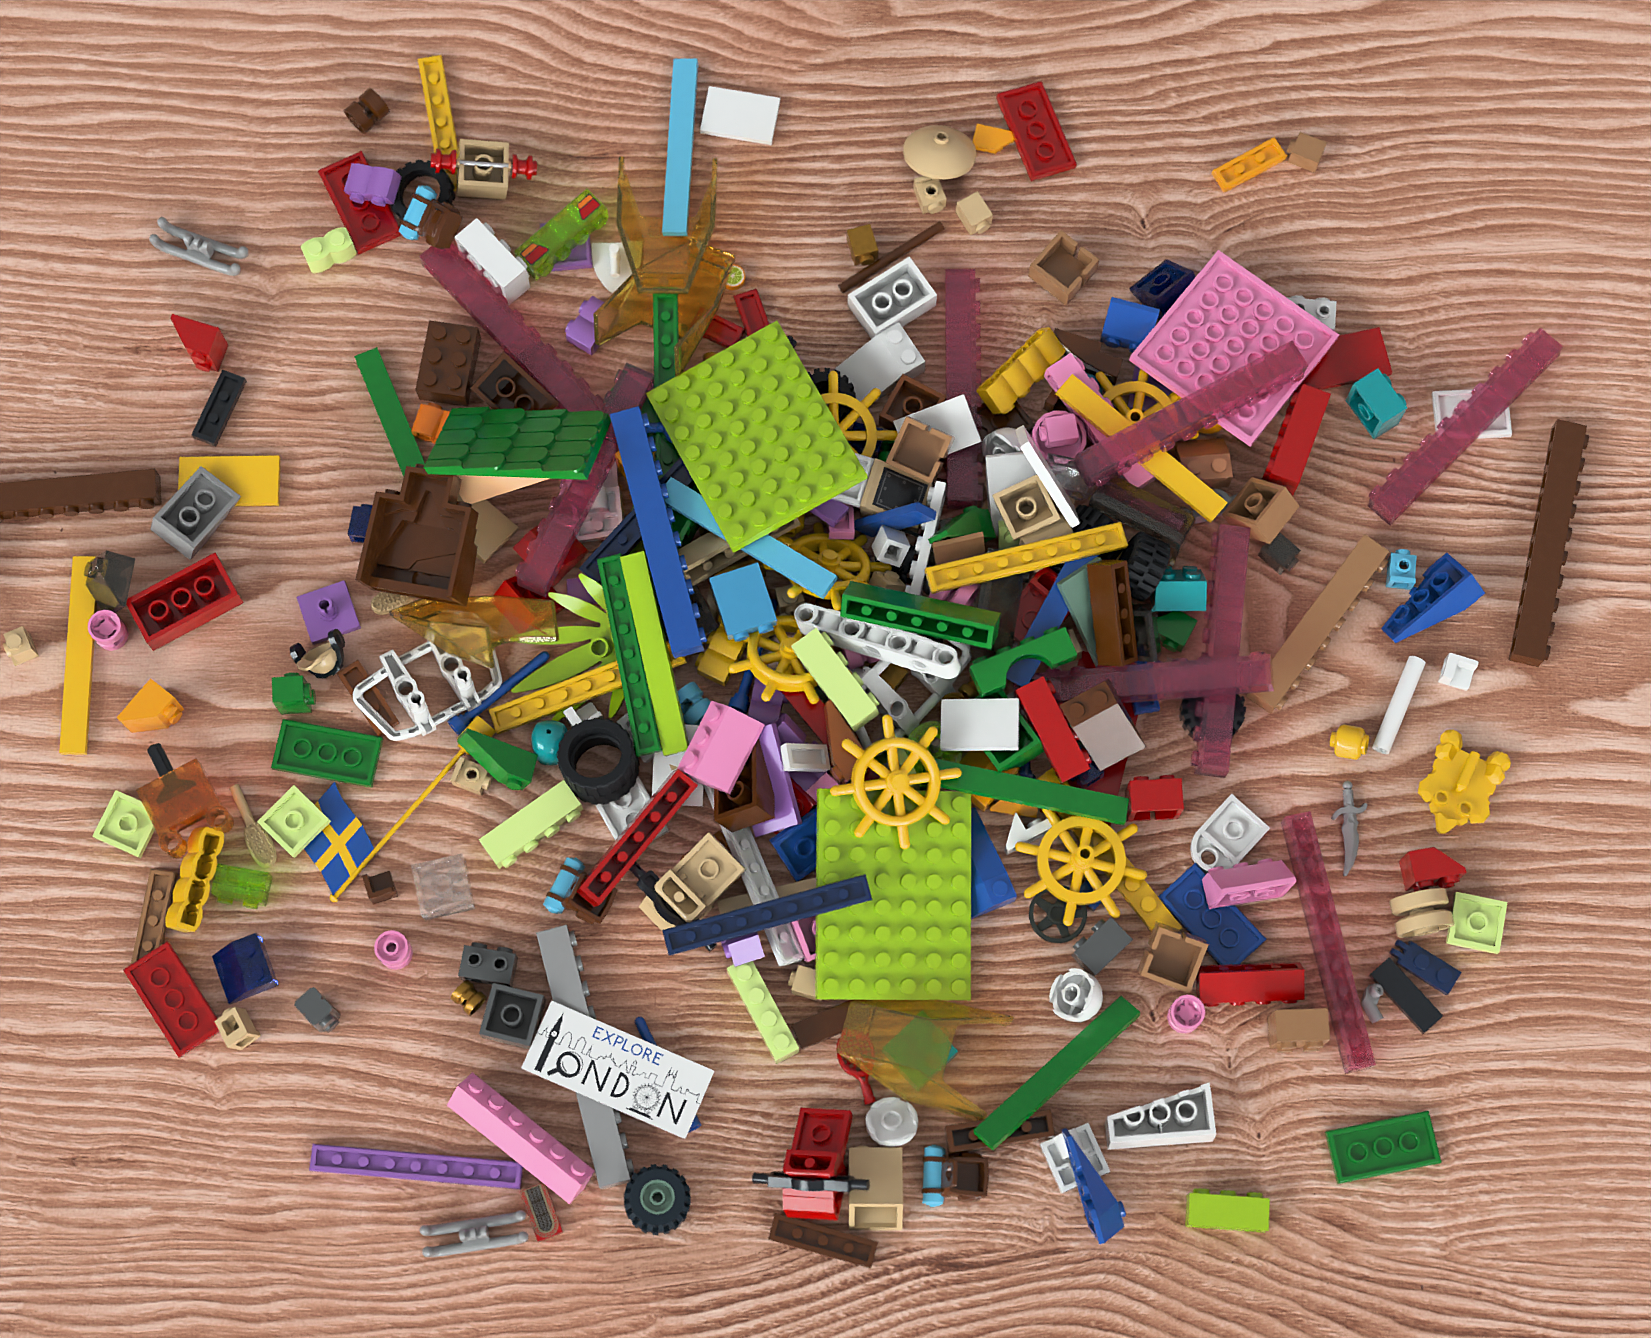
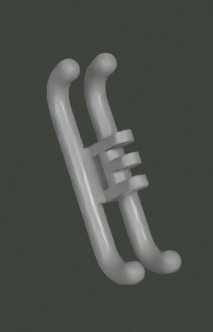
(198, 248)
(474, 1234)

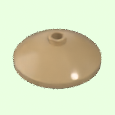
(939, 152)

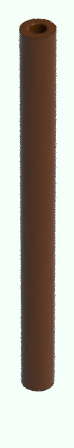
(891, 257)

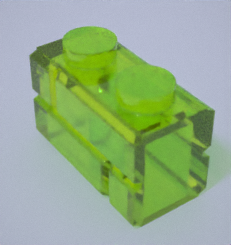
(241, 885)

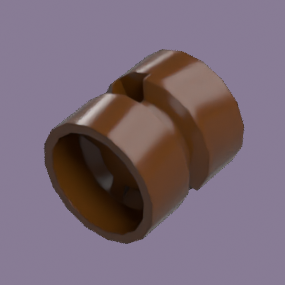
(372, 104)

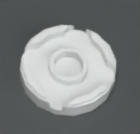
(891, 1122)

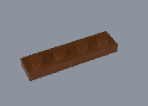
(823, 1240)

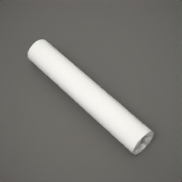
(1398, 705)

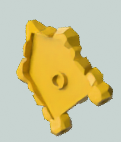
(1461, 783)

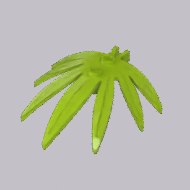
(581, 658)

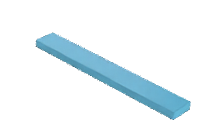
(680, 147)
(766, 549)

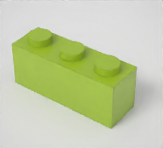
(1227, 1211)

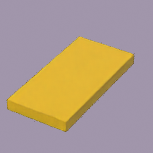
(249, 476)

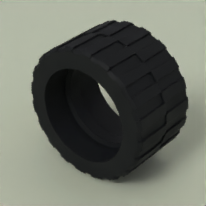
(588, 735)

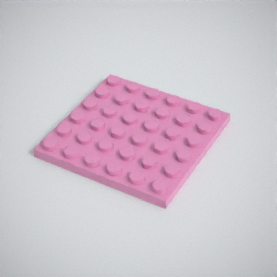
(1223, 325)

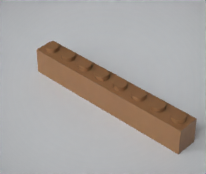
(1320, 621)

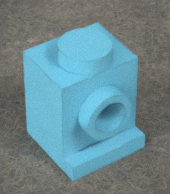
(1399, 577)

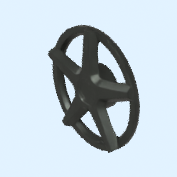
(1055, 915)

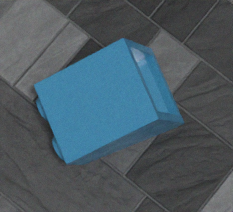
(743, 602)

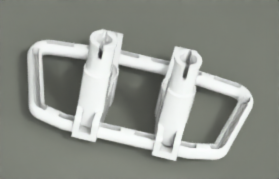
(414, 703)
(902, 716)

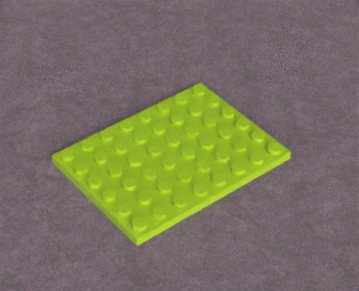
(756, 436)
(918, 925)

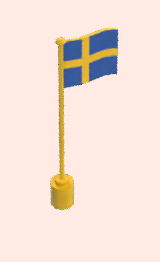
(344, 845)

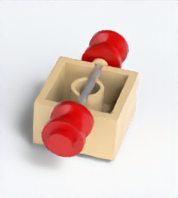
(483, 167)

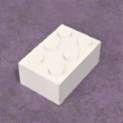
(493, 260)
(892, 298)

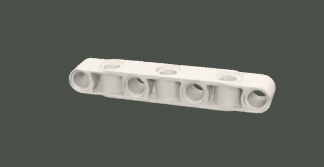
(880, 641)

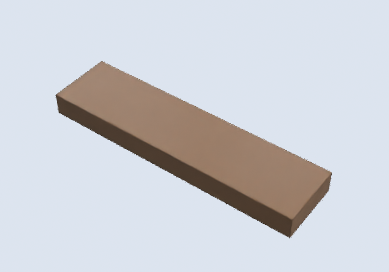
(154, 910)

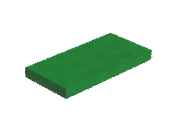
(327, 753)
(1383, 1147)

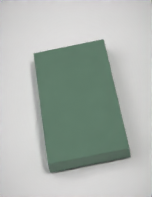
(1076, 595)

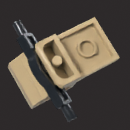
(690, 887)

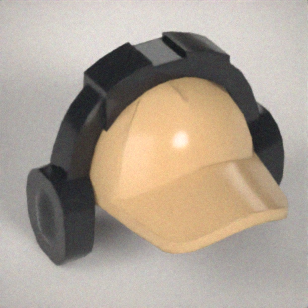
(323, 659)

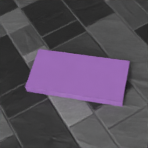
(786, 806)

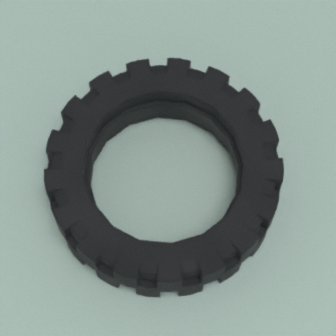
(419, 169)

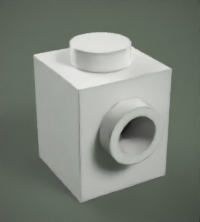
(890, 546)

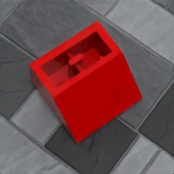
(1429, 868)

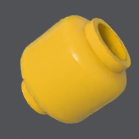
(1349, 742)

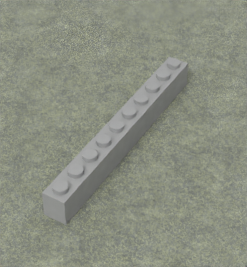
(598, 1119)

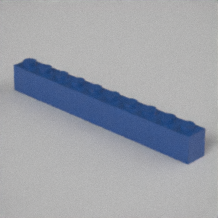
(657, 532)

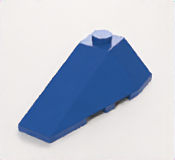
(1442, 593)
(989, 878)
(1099, 1205)

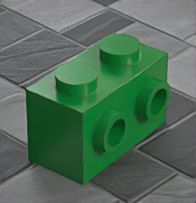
(292, 694)

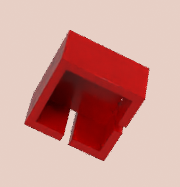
(1157, 795)

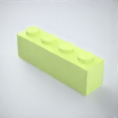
(835, 679)
(531, 824)
(763, 1011)

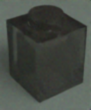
(1280, 554)

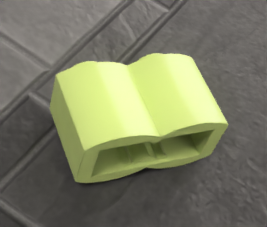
(327, 250)

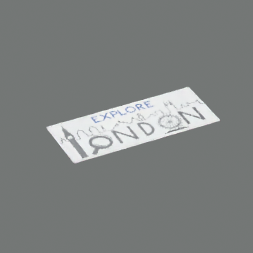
(618, 1069)

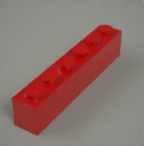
(636, 837)

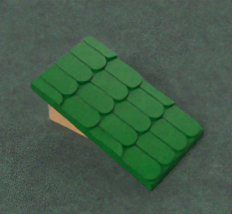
(515, 448)

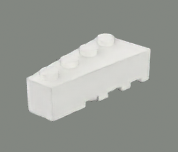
(1166, 1121)

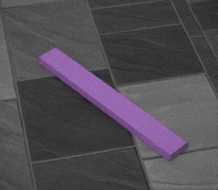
(416, 1166)

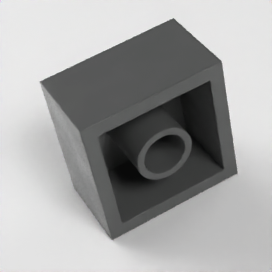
(512, 1016)

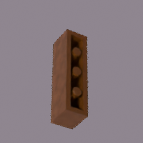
(1112, 612)
(1036, 1128)

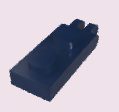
(1425, 966)

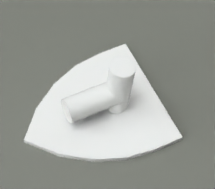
(610, 264)

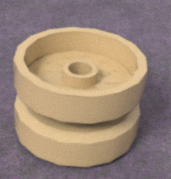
(1421, 913)

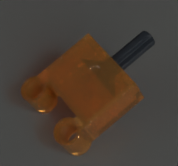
(180, 800)

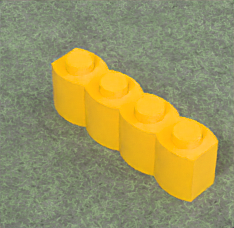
(1020, 371)
(719, 655)
(193, 886)

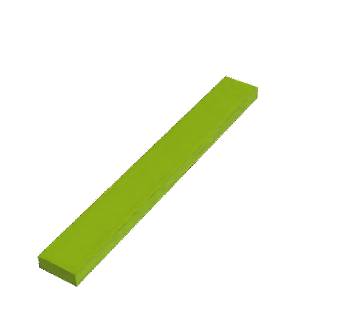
(654, 653)

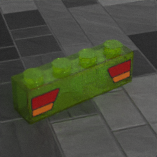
(562, 234)

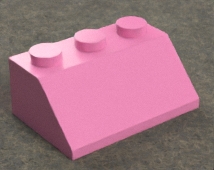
(720, 747)
(1247, 883)

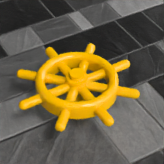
(1140, 389)
(859, 409)
(831, 557)
(788, 662)
(895, 781)
(1081, 861)

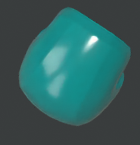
(546, 744)

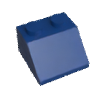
(1127, 324)

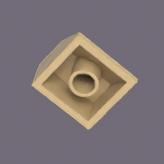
(1026, 507)

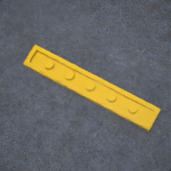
(439, 107)

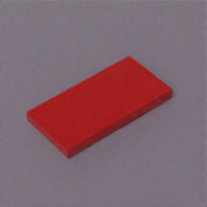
(1036, 131)
(365, 222)
(1350, 360)
(173, 999)

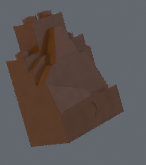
(421, 540)

